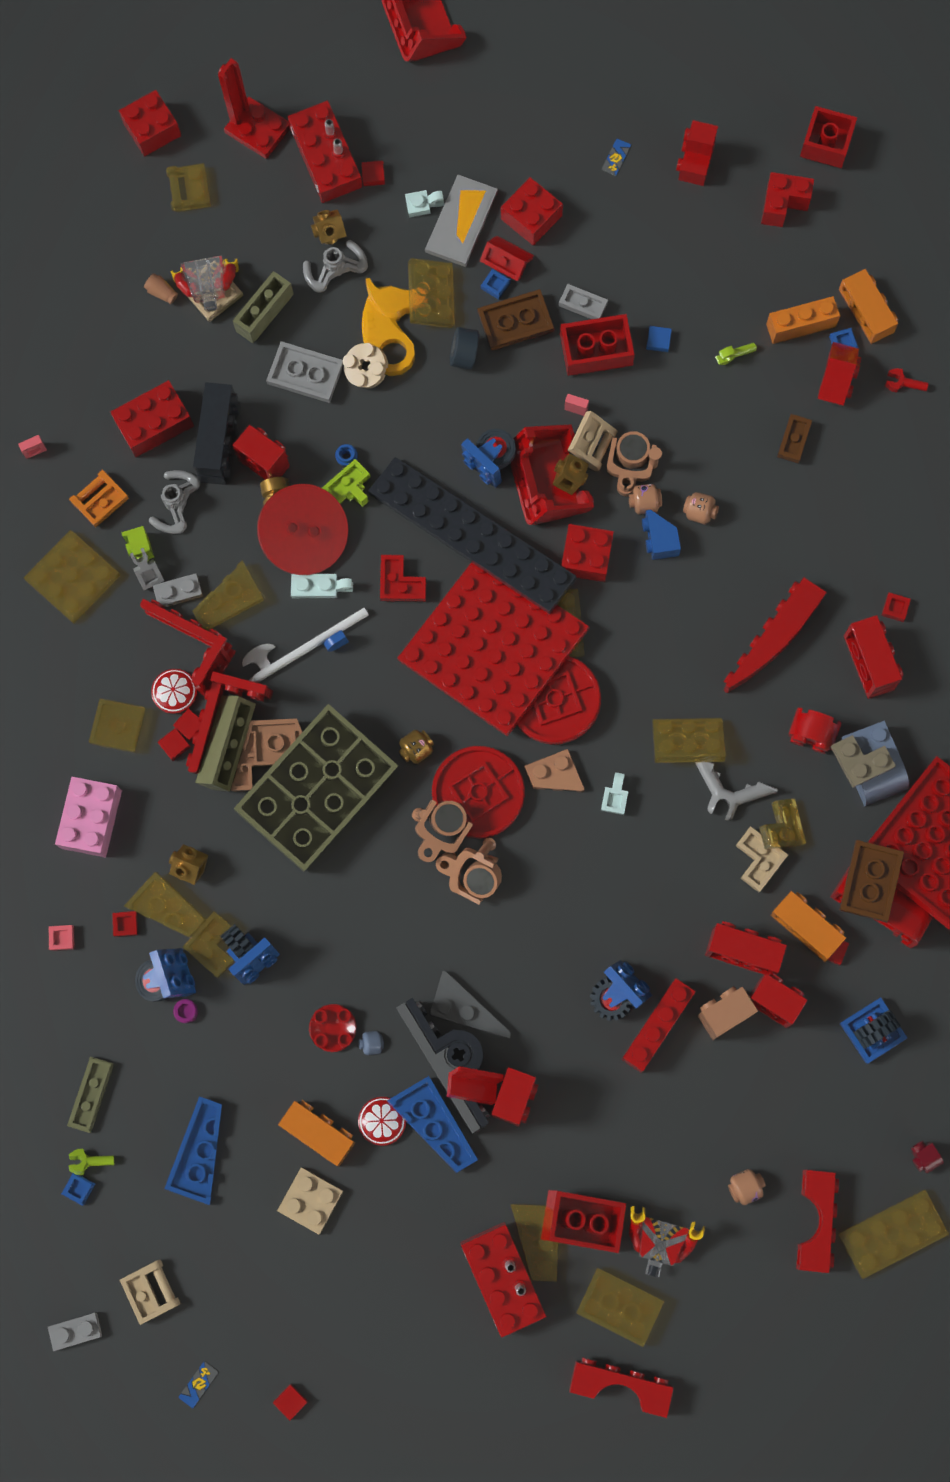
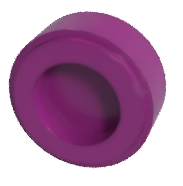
(185, 1011)

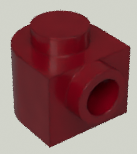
(926, 1157)

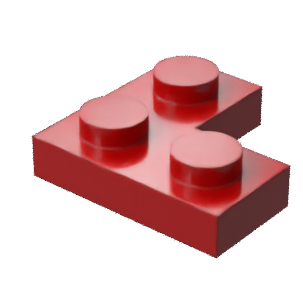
(396, 586)

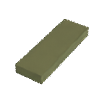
(90, 1095)

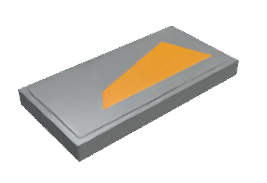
(461, 220)

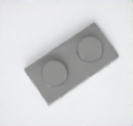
(583, 302)
(178, 590)
(75, 1331)

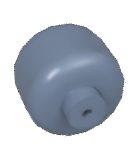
(371, 1043)

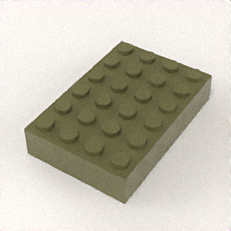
(315, 787)

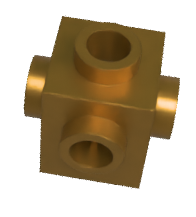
(328, 226)
(570, 473)
(188, 864)

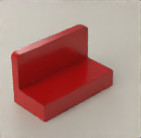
(506, 257)
(473, 1085)

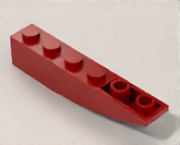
(778, 631)

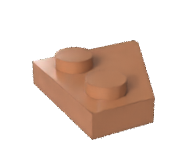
(555, 773)

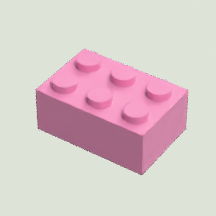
(88, 817)

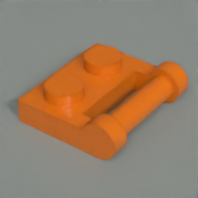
(103, 503)

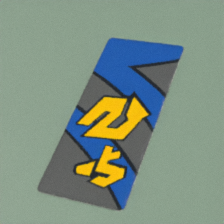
(616, 157)
(198, 1384)

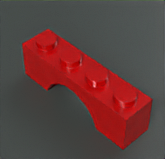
(658, 1025)
(816, 1252)
(591, 1379)

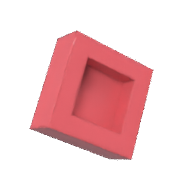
(576, 404)
(32, 446)
(61, 937)

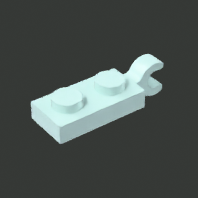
(318, 586)

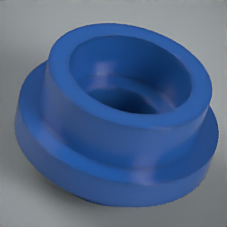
(343, 449)

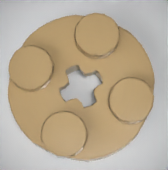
(377, 367)

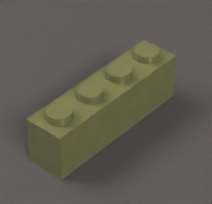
(225, 743)

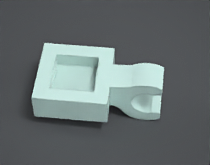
(420, 204)
(615, 798)

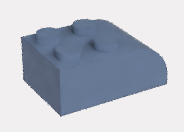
(890, 782)

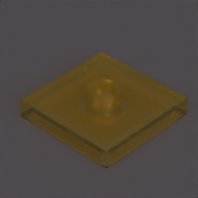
(117, 725)

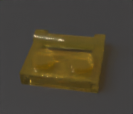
(195, 184)

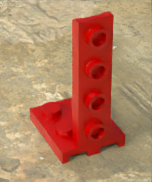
(249, 120)
(215, 657)
(213, 695)

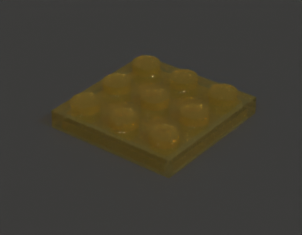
(71, 576)

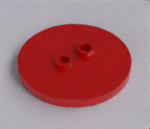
(302, 529)
(564, 706)
(484, 785)

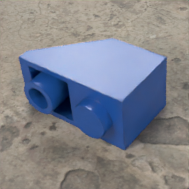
(662, 536)

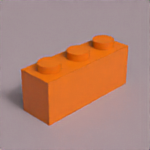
(868, 306)
(803, 320)
(808, 925)
(317, 1132)

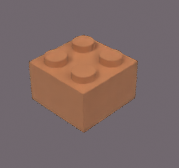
(727, 1013)

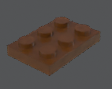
(515, 319)
(871, 881)

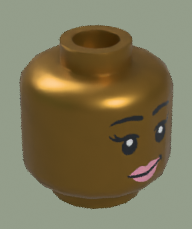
(416, 746)

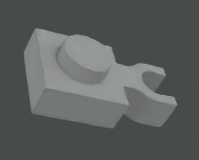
(146, 572)

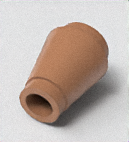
(160, 288)

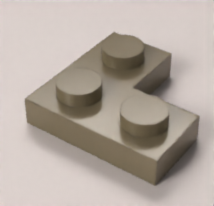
(861, 767)

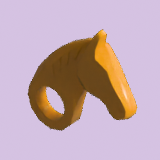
(380, 325)

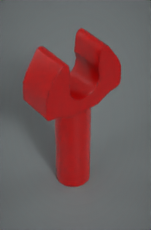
(903, 381)

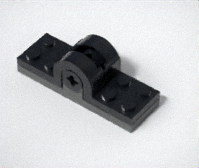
(441, 1053)

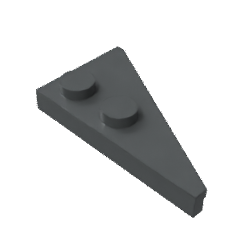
(459, 1006)

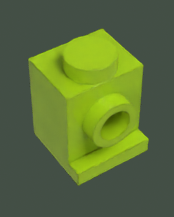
(137, 539)

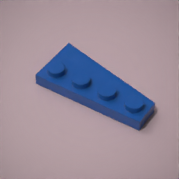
(430, 1118)
(196, 1157)

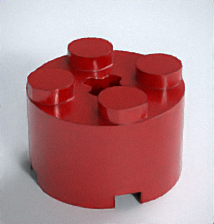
(814, 729)

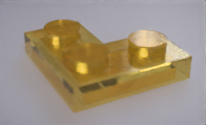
(786, 830)
(204, 945)

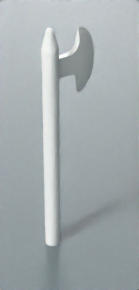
(259, 654)

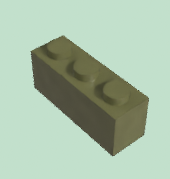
(263, 307)

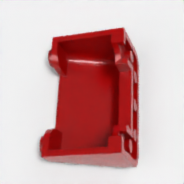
(422, 28)
(533, 471)
(905, 915)

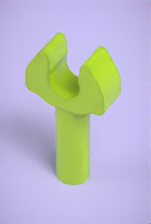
(728, 353)
(87, 1161)

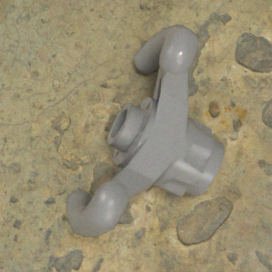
(335, 265)
(175, 500)

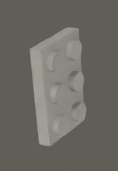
(305, 372)

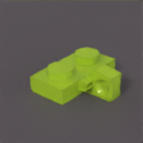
(349, 484)

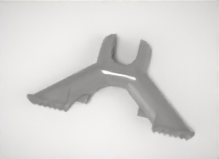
(733, 799)

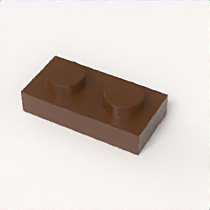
(794, 438)

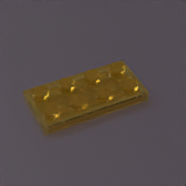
(893, 1234)

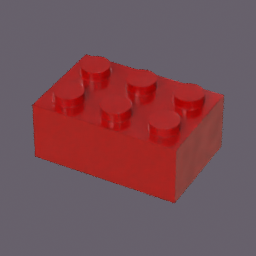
(597, 344)
(152, 418)
(873, 656)
(745, 949)
(514, 1096)
(583, 1221)

